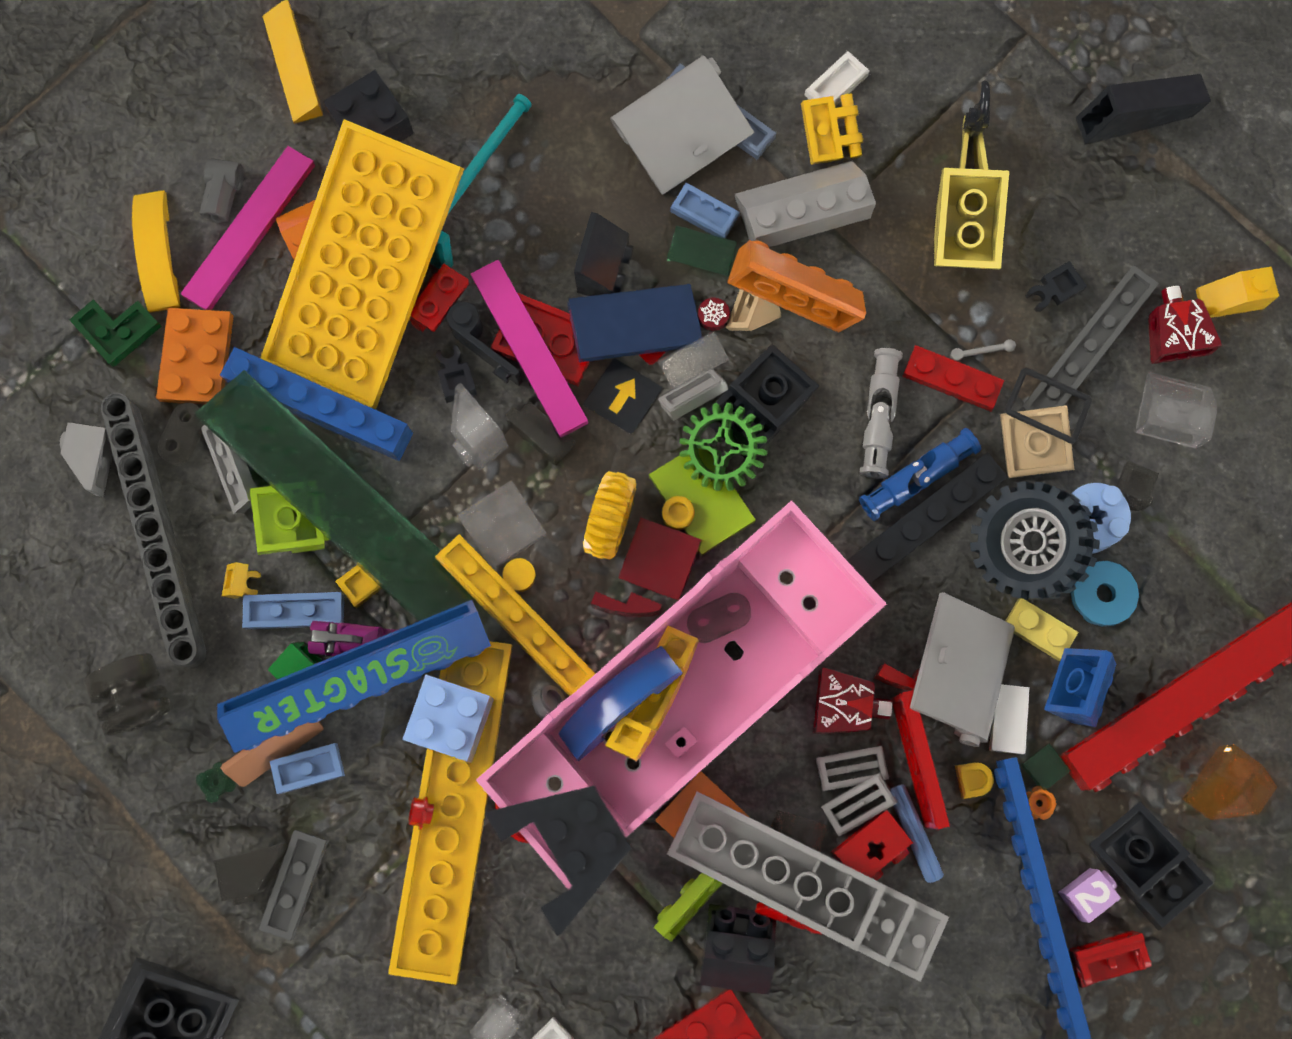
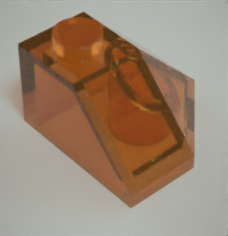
(1230, 785)

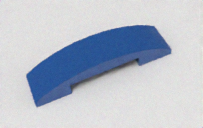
(617, 699)

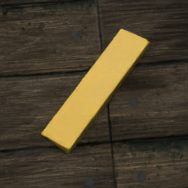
(292, 63)

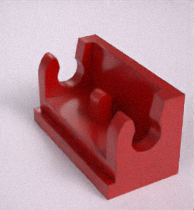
(1109, 958)

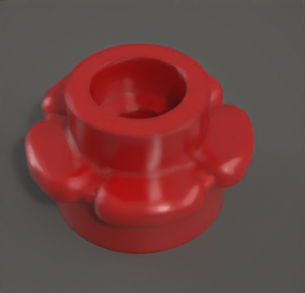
(420, 812)

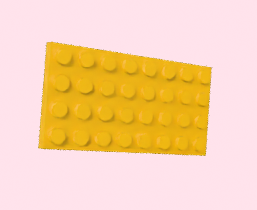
(361, 263)

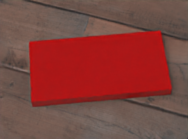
(920, 762)

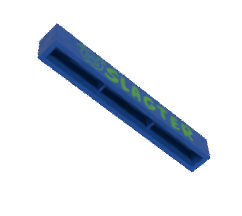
(352, 677)

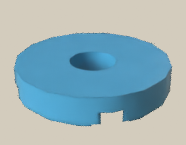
(1123, 589)

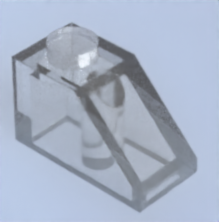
(498, 1021)

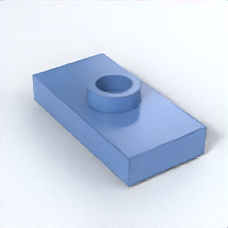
(704, 211)

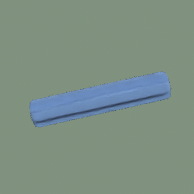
(914, 829)

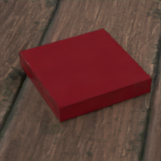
(660, 559)

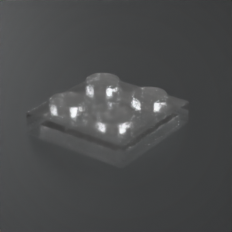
(502, 525)

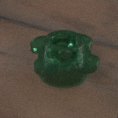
(206, 779)

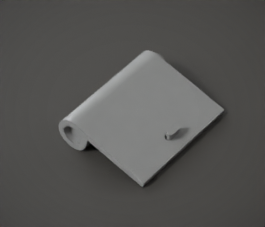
(679, 118)
(963, 668)

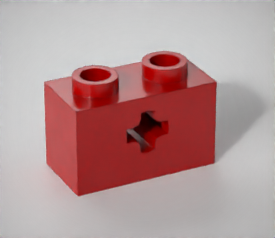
(878, 830)

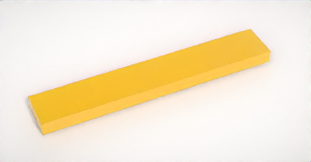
(514, 615)

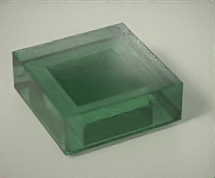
(1045, 767)

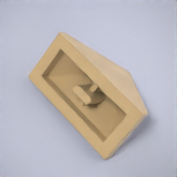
(751, 312)

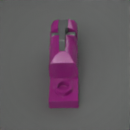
(336, 638)

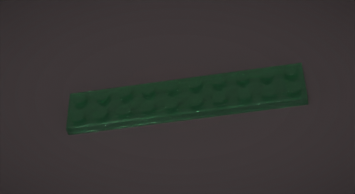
(332, 497)

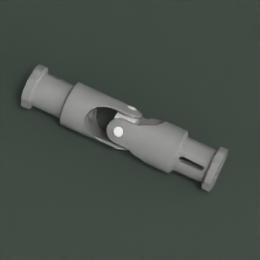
(878, 434)

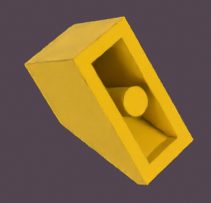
(1239, 292)

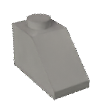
(88, 455)

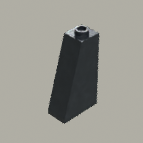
(1141, 106)

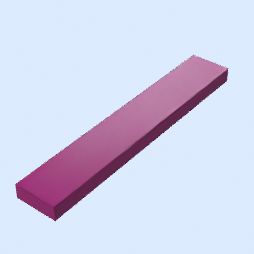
(248, 229)
(529, 349)

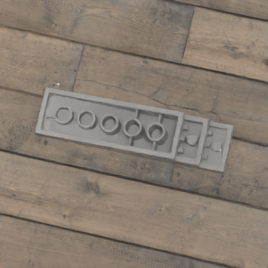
(808, 886)

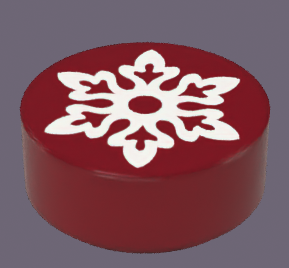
(713, 314)

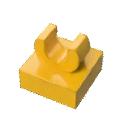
(236, 579)

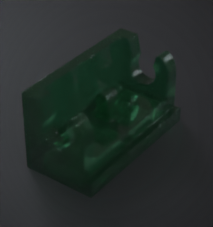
(702, 250)

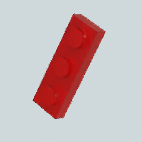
(953, 378)

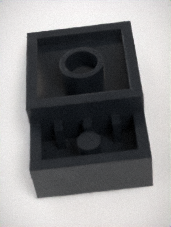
(770, 390)
(1150, 865)

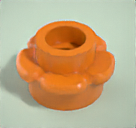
(1048, 803)

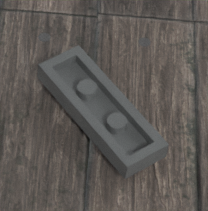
(293, 885)

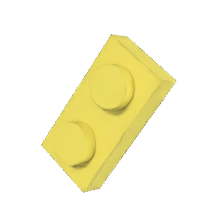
(1041, 629)

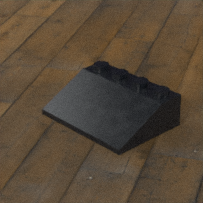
(167, 1006)

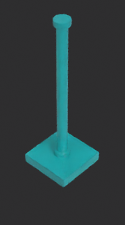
(443, 252)

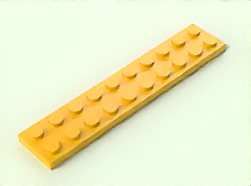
(446, 851)

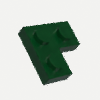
(115, 337)

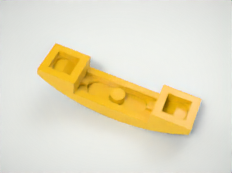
(153, 251)
(639, 727)

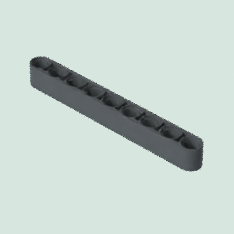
(163, 541)

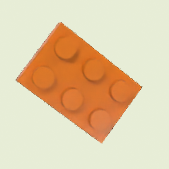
(194, 355)

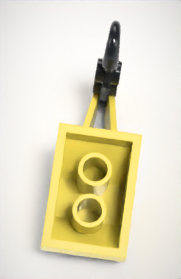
(972, 201)

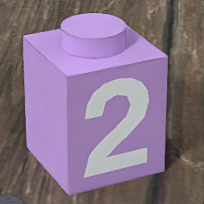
(1090, 894)

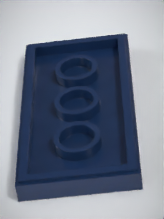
(634, 322)

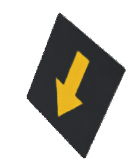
(622, 396)

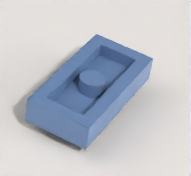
(307, 768)

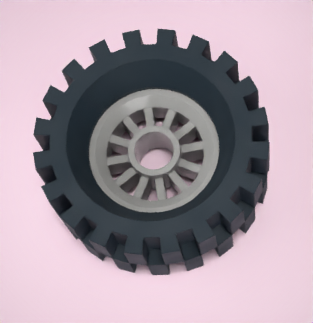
(998, 541)

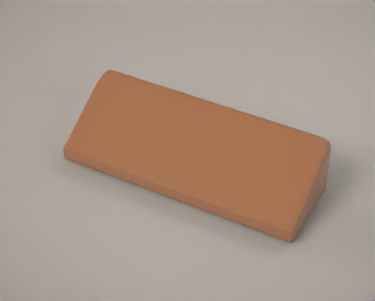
(252, 763)

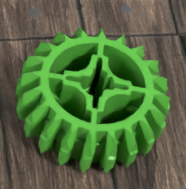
(726, 432)

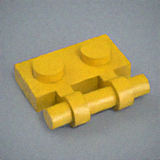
(823, 131)

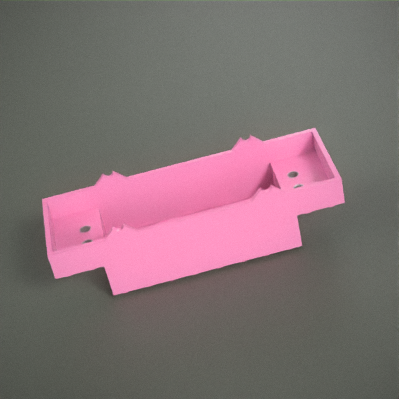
(717, 694)

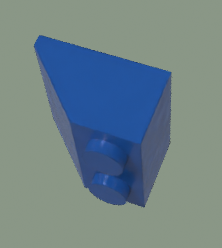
(1081, 685)

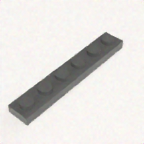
(1094, 339)

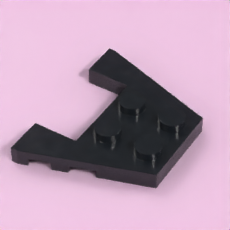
(581, 838)

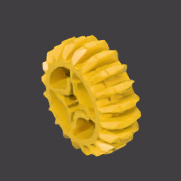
(609, 515)

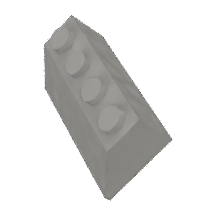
(806, 204)

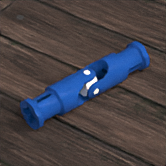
(923, 471)

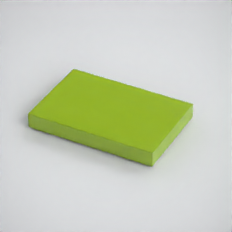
(716, 513)

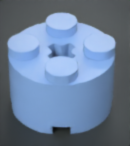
(1109, 511)

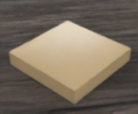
(1032, 450)

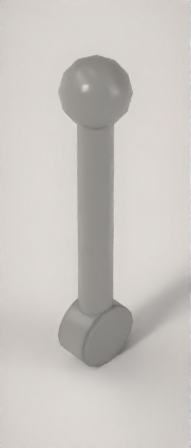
(957, 354)

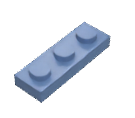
(291, 610)

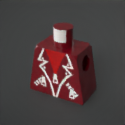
(1180, 329)
(846, 704)

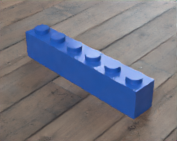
(323, 405)

